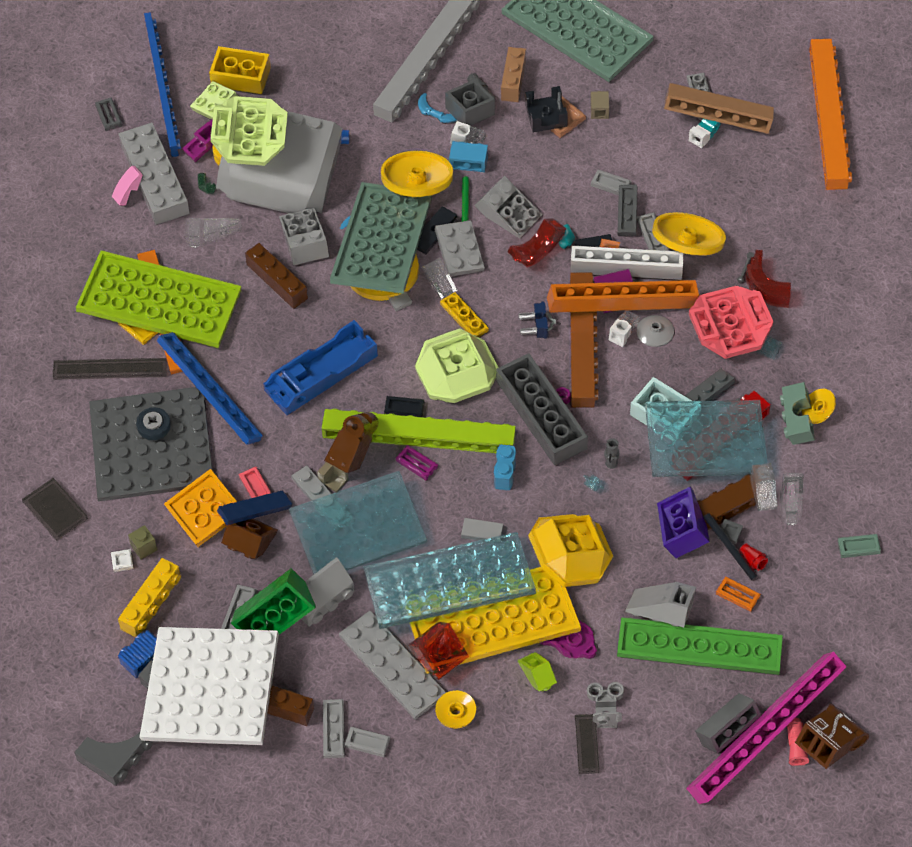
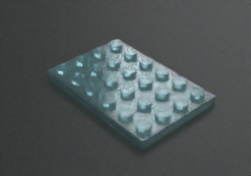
(705, 437)
(358, 524)

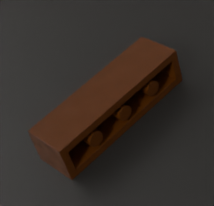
(276, 275)
(729, 502)
(290, 706)

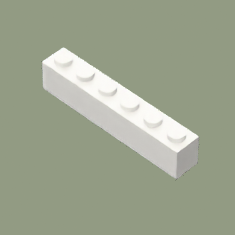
(639, 262)

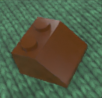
(249, 537)

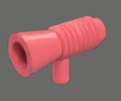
(796, 755)

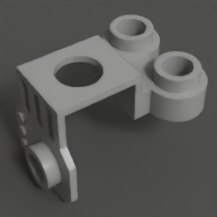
(606, 702)

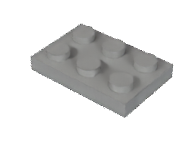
(459, 248)

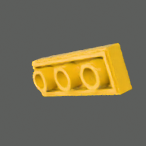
(470, 321)

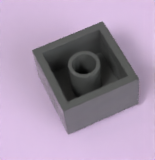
(470, 103)

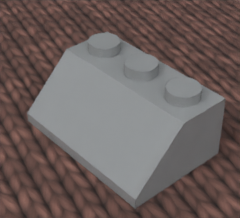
(328, 589)

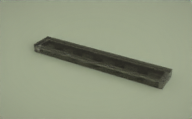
(109, 368)

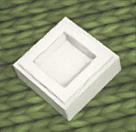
(122, 560)

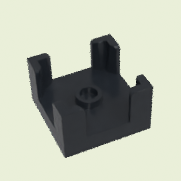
(546, 112)

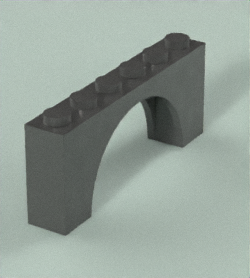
(115, 759)

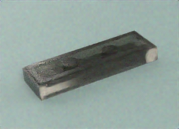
(586, 744)

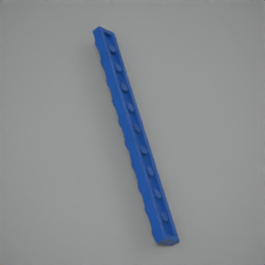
(161, 77)

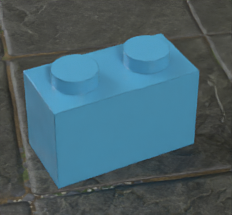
(468, 156)

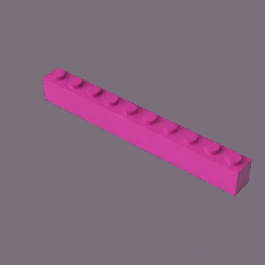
(766, 728)

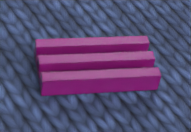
(428, 471)

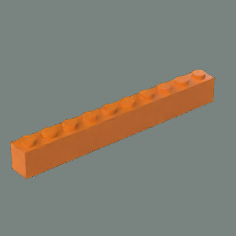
(829, 114)

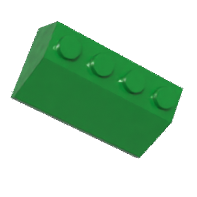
(276, 605)

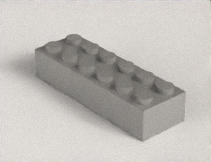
(159, 182)

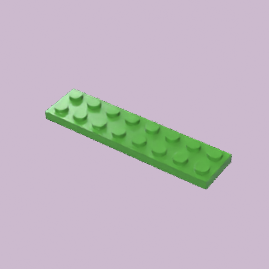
(700, 646)

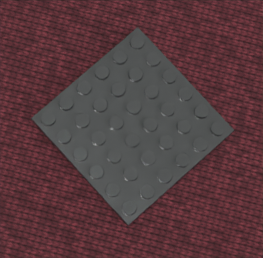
(137, 466)

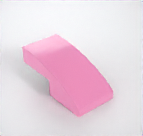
(128, 182)

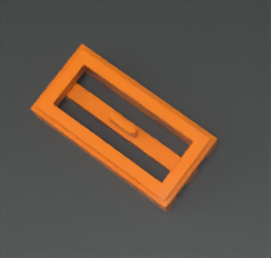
(735, 600)

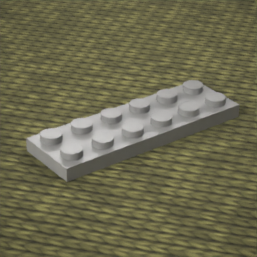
(392, 665)

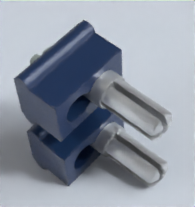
(539, 314)

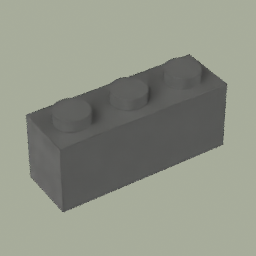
(728, 723)

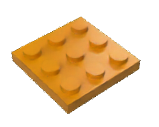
(197, 507)

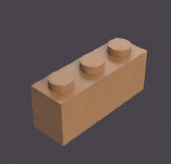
(513, 74)

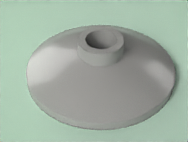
(655, 337)

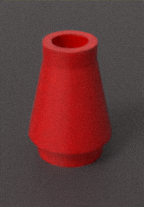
(754, 557)

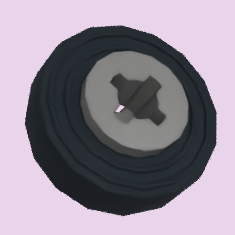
(156, 430)

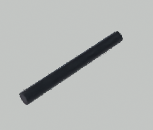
(730, 546)

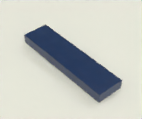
(254, 507)

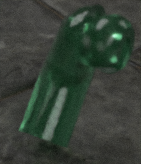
(204, 186)

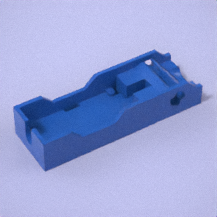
(320, 368)

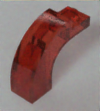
(540, 244)
(773, 292)

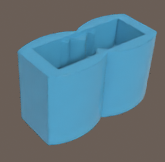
(504, 467)

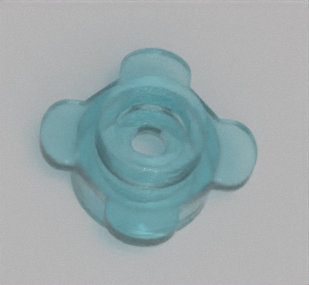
(593, 482)

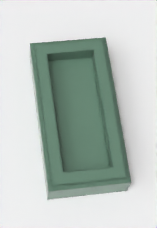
(859, 546)

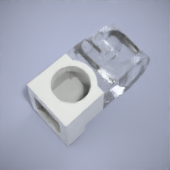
(468, 134)
(623, 328)

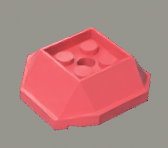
(735, 306)

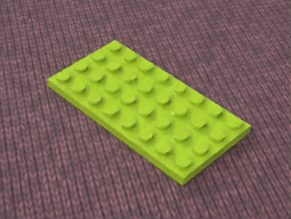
(159, 298)

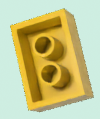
(240, 69)

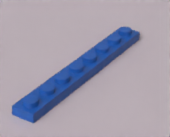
(209, 388)

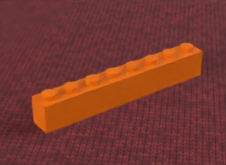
(622, 296)

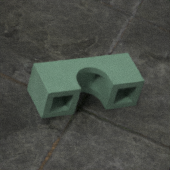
(795, 399)

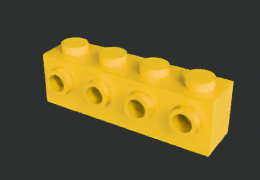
(149, 597)

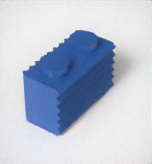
(139, 653)

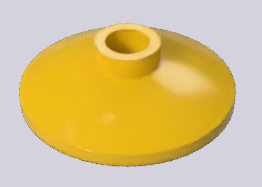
(822, 405)
(455, 701)

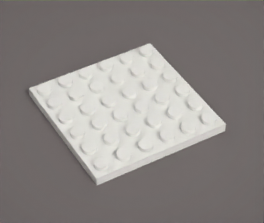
(209, 686)

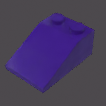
(682, 523)

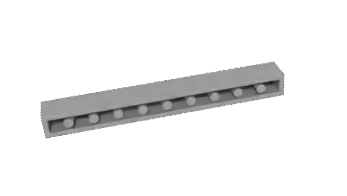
(423, 58)

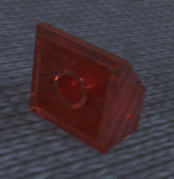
(439, 650)

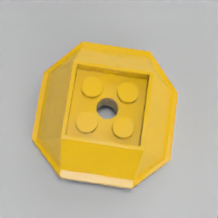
(571, 548)

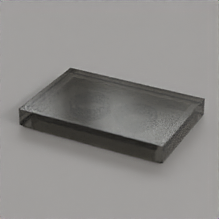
(54, 509)

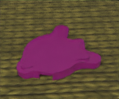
(575, 644)

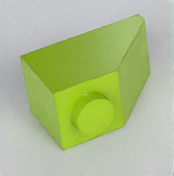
(538, 671)

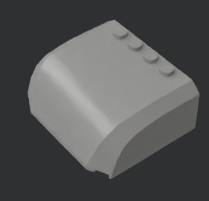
(296, 176)

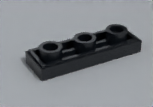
(428, 236)

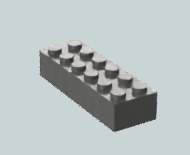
(541, 409)

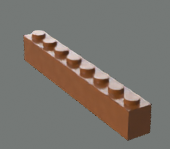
(582, 352)

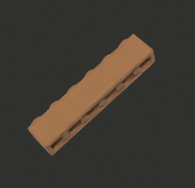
(719, 108)

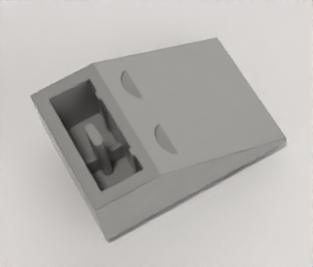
(508, 208)
(304, 236)
(663, 603)

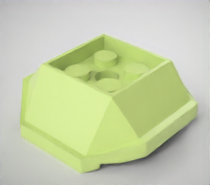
(244, 115)
(454, 381)

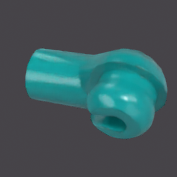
(568, 237)

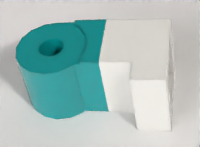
(704, 130)

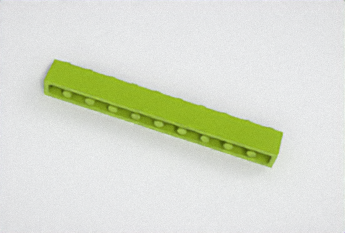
(427, 431)

